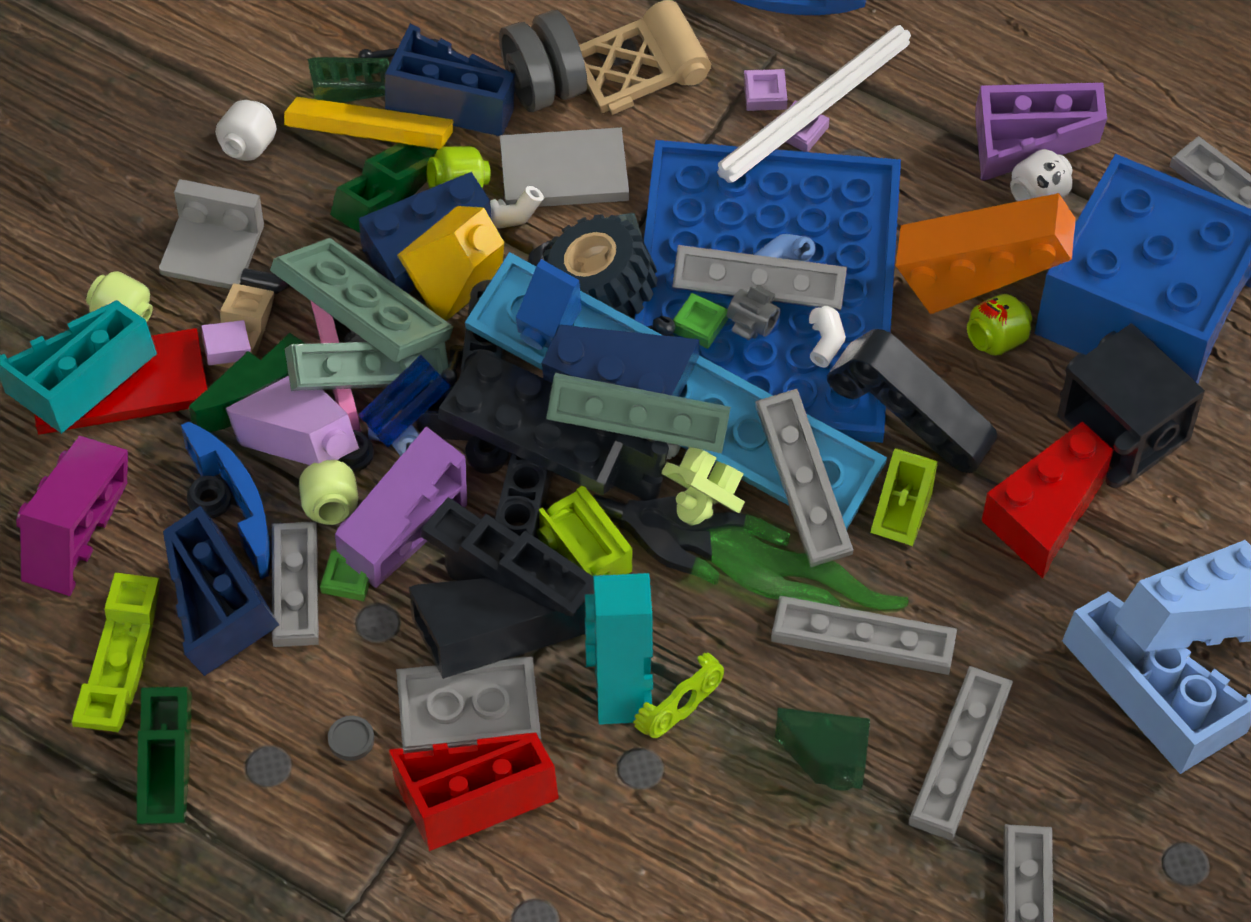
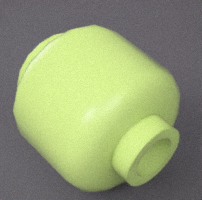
(121, 288)
(328, 492)

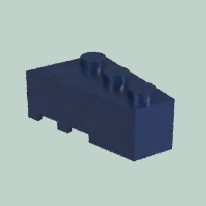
(444, 84)
(398, 225)
(622, 358)
(214, 593)

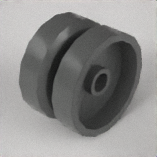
(543, 60)

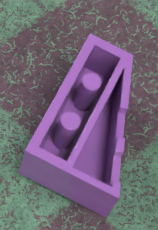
(1035, 117)
(390, 519)

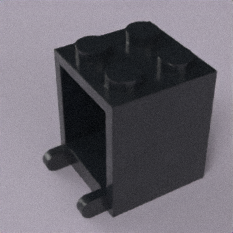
(1131, 401)

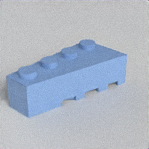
(1192, 602)
(1162, 691)

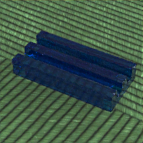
(400, 396)

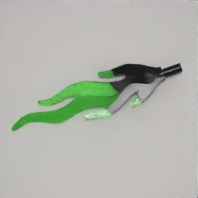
(729, 544)

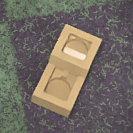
(253, 307)

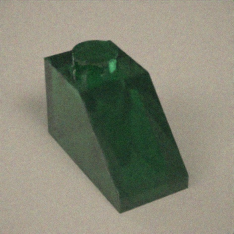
(826, 745)

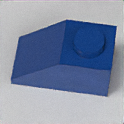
(549, 302)

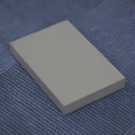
(566, 166)
(466, 706)

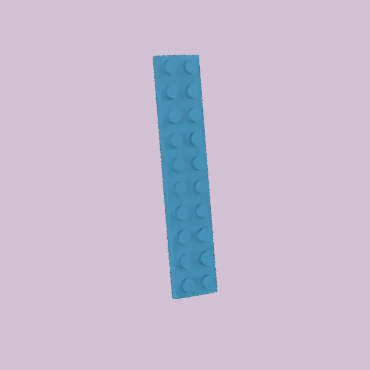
(848, 463)

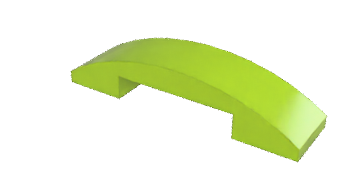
(120, 654)

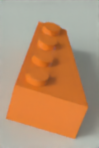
(983, 249)

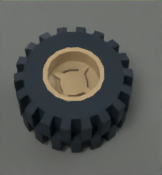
(607, 261)

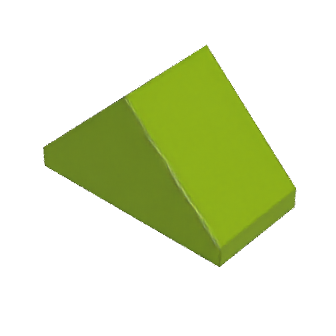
(904, 497)

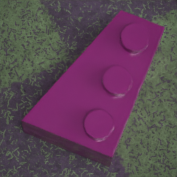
(67, 510)

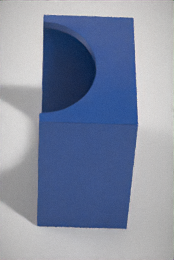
(1149, 258)

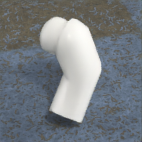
(829, 324)

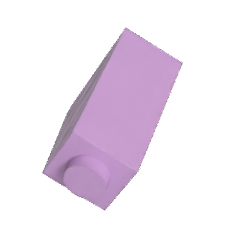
(293, 424)

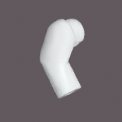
(518, 213)

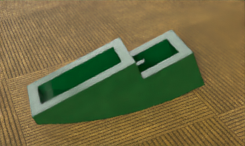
(384, 181)
(237, 383)
(163, 755)

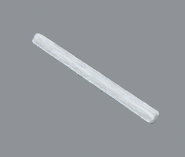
(813, 104)

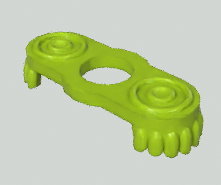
(658, 720)

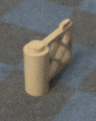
(672, 50)

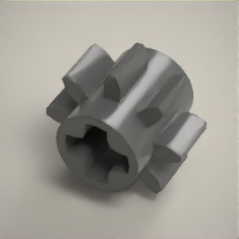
(753, 312)

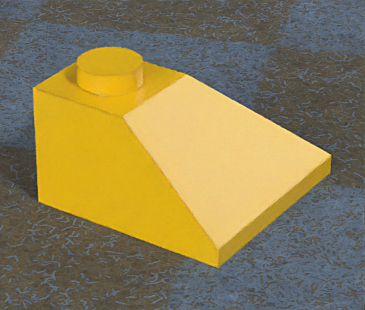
(454, 258)

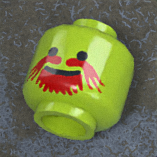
(999, 324)

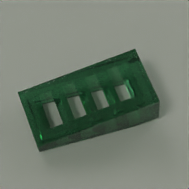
(327, 72)

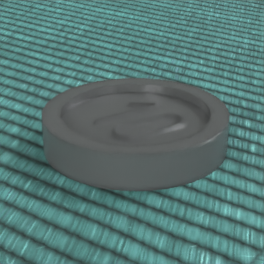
(351, 738)

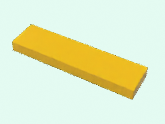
(368, 122)

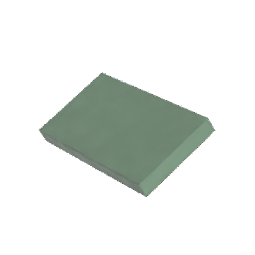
(362, 299)

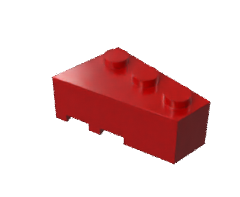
(1047, 496)
(473, 785)

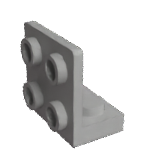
(213, 234)

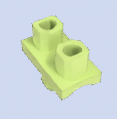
(696, 502)

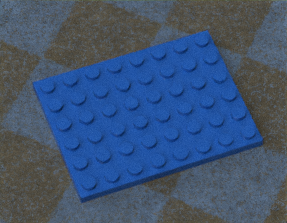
(834, 200)

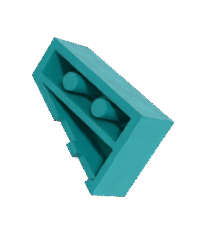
(78, 367)
(620, 644)

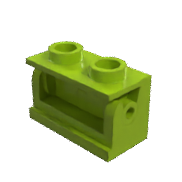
(585, 535)

